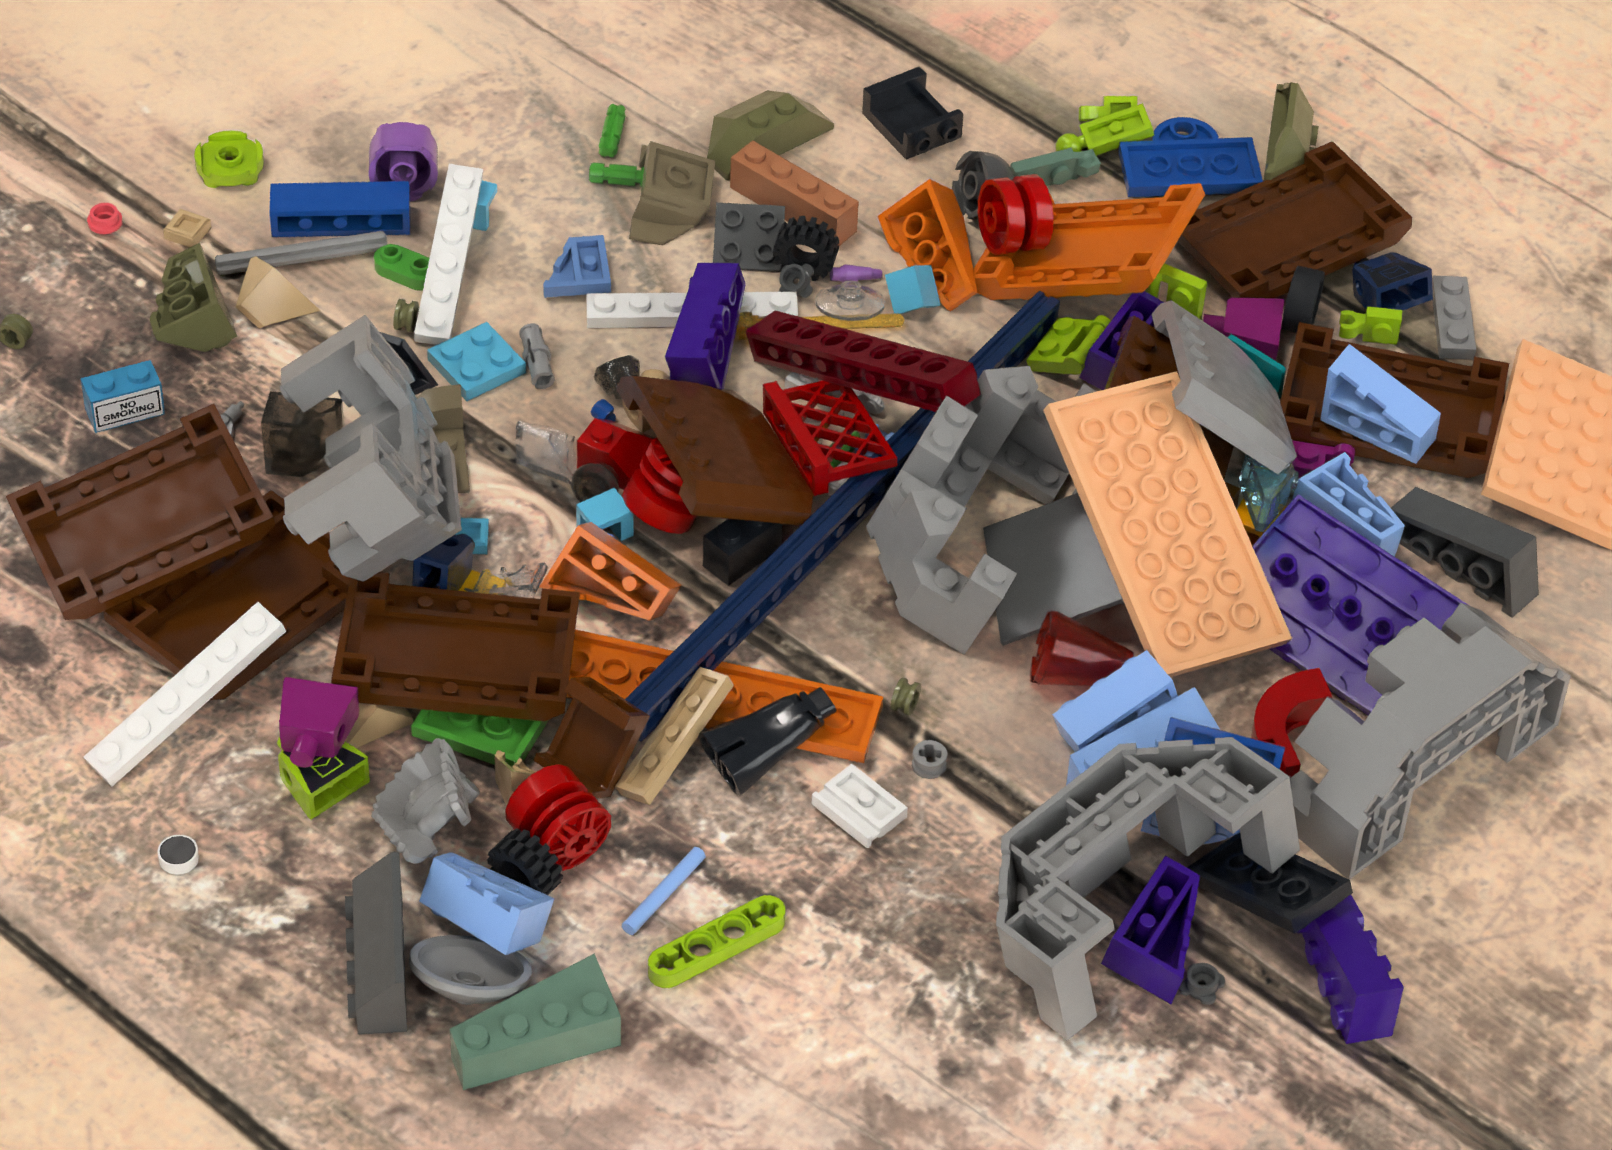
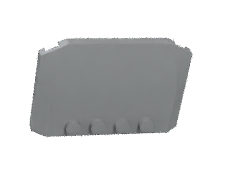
(1225, 389)

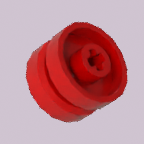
(1015, 214)

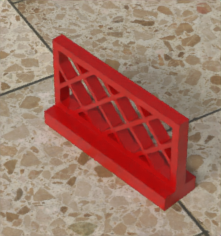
(801, 438)

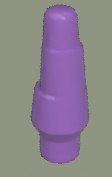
(854, 273)

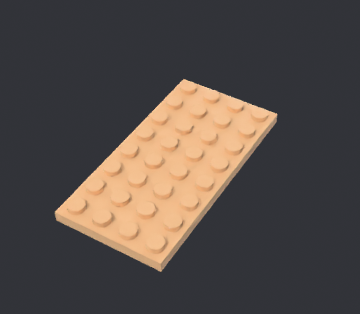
(1167, 525)

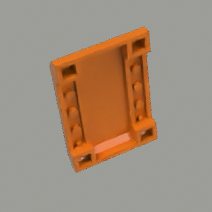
(1094, 248)

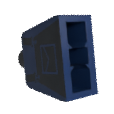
(1391, 282)
(445, 564)

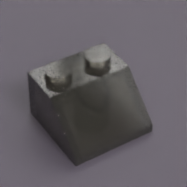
(296, 439)

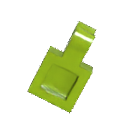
(1110, 105)
(1376, 326)

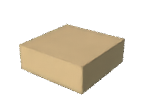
(187, 228)

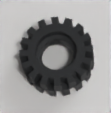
(810, 235)
(526, 861)

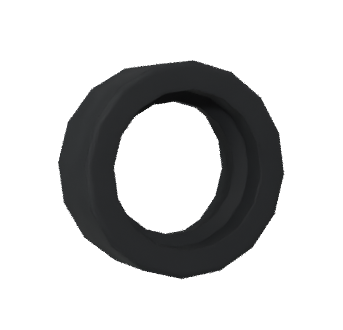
(1303, 298)

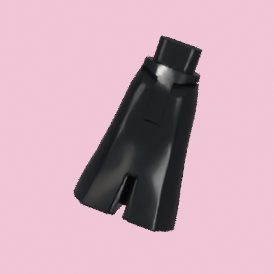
(756, 742)

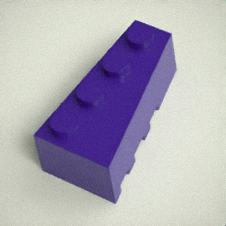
(707, 325)
(1352, 974)

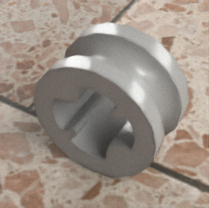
(929, 769)

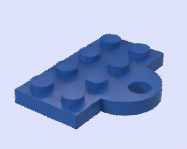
(1194, 158)

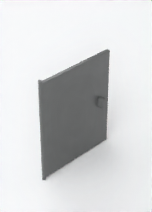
(1055, 567)

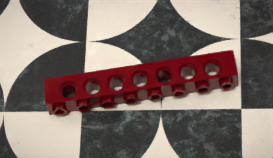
(862, 361)

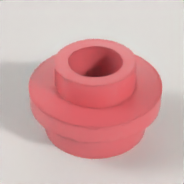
(104, 218)

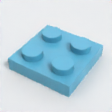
(476, 361)

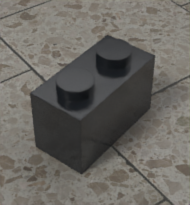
(739, 547)

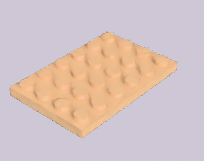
(1555, 444)

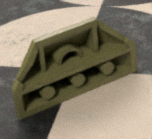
(770, 119)
(1289, 131)

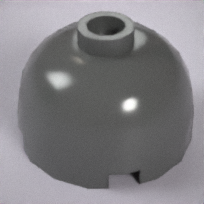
(975, 169)

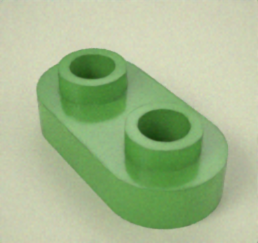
(401, 265)

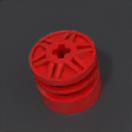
(655, 490)
(560, 813)

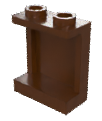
(595, 736)

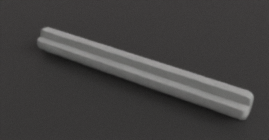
(302, 252)

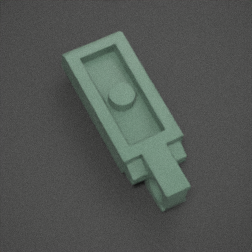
(1058, 166)

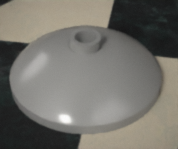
(468, 969)

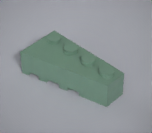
(538, 1027)

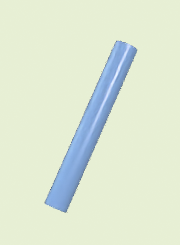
(663, 891)

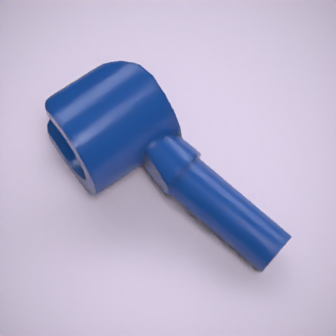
(603, 410)

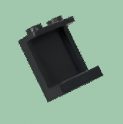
(910, 114)

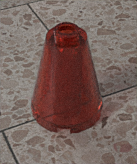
(1073, 653)

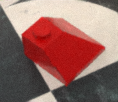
(614, 445)

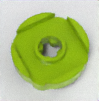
(242, 169)

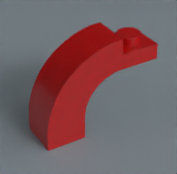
(1288, 706)

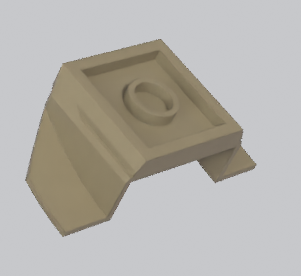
(673, 193)
(447, 409)

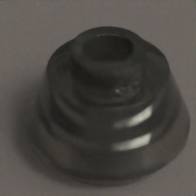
(610, 373)
(593, 480)

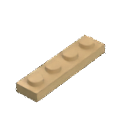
(674, 735)

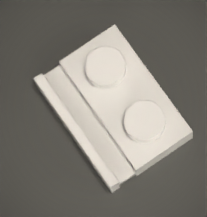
(859, 805)

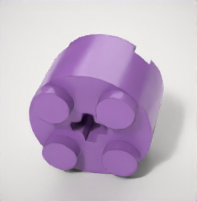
(404, 154)

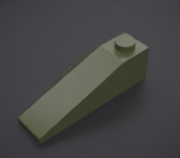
(191, 305)

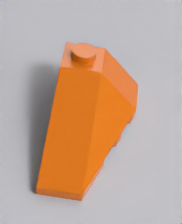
(931, 231)

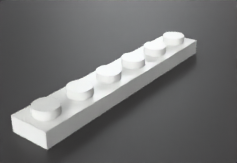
(448, 254)
(663, 309)
(184, 694)

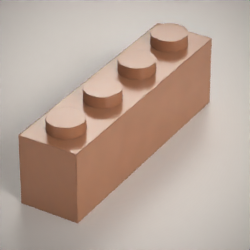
(778, 182)

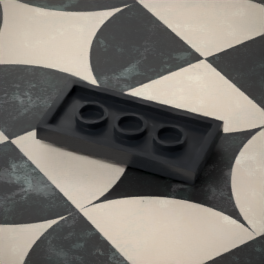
(1287, 897)

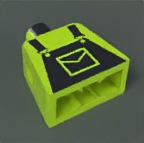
(326, 780)

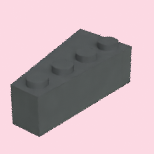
(1471, 547)

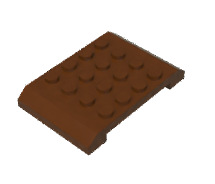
(1307, 217)
(1463, 394)
(142, 516)
(279, 572)
(457, 649)

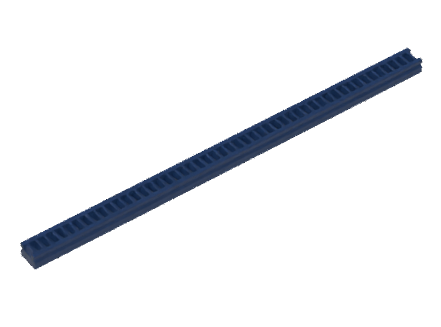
(820, 533)

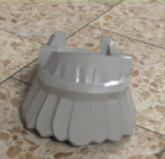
(424, 800)

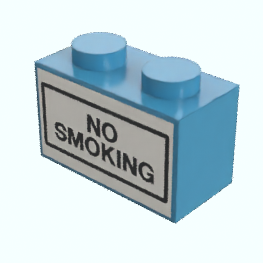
(122, 396)

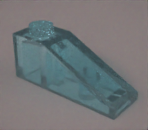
(1265, 491)

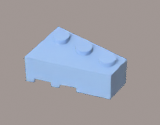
(1377, 407)
(1348, 499)
(1115, 701)
(486, 903)

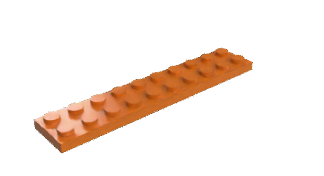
(626, 664)

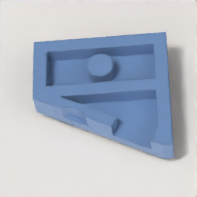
(580, 269)

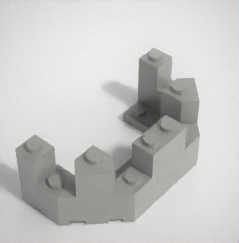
(385, 467)
(922, 507)
(1436, 703)
(1082, 841)

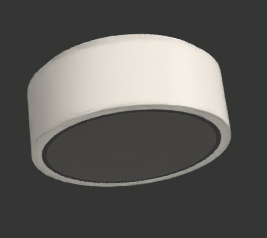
(178, 854)

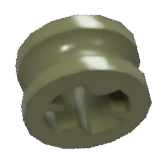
(406, 315)
(15, 331)
(905, 696)

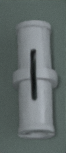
(536, 356)

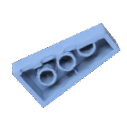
(1143, 731)

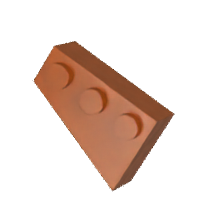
(610, 575)

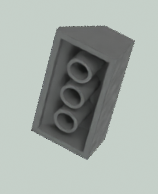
(377, 949)

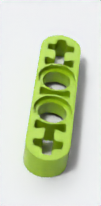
(721, 946)

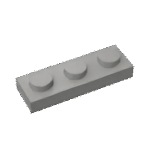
(1453, 317)

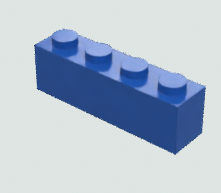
(339, 208)

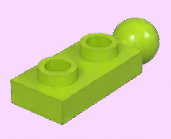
(1107, 132)

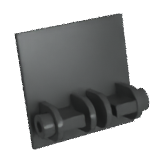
(747, 235)

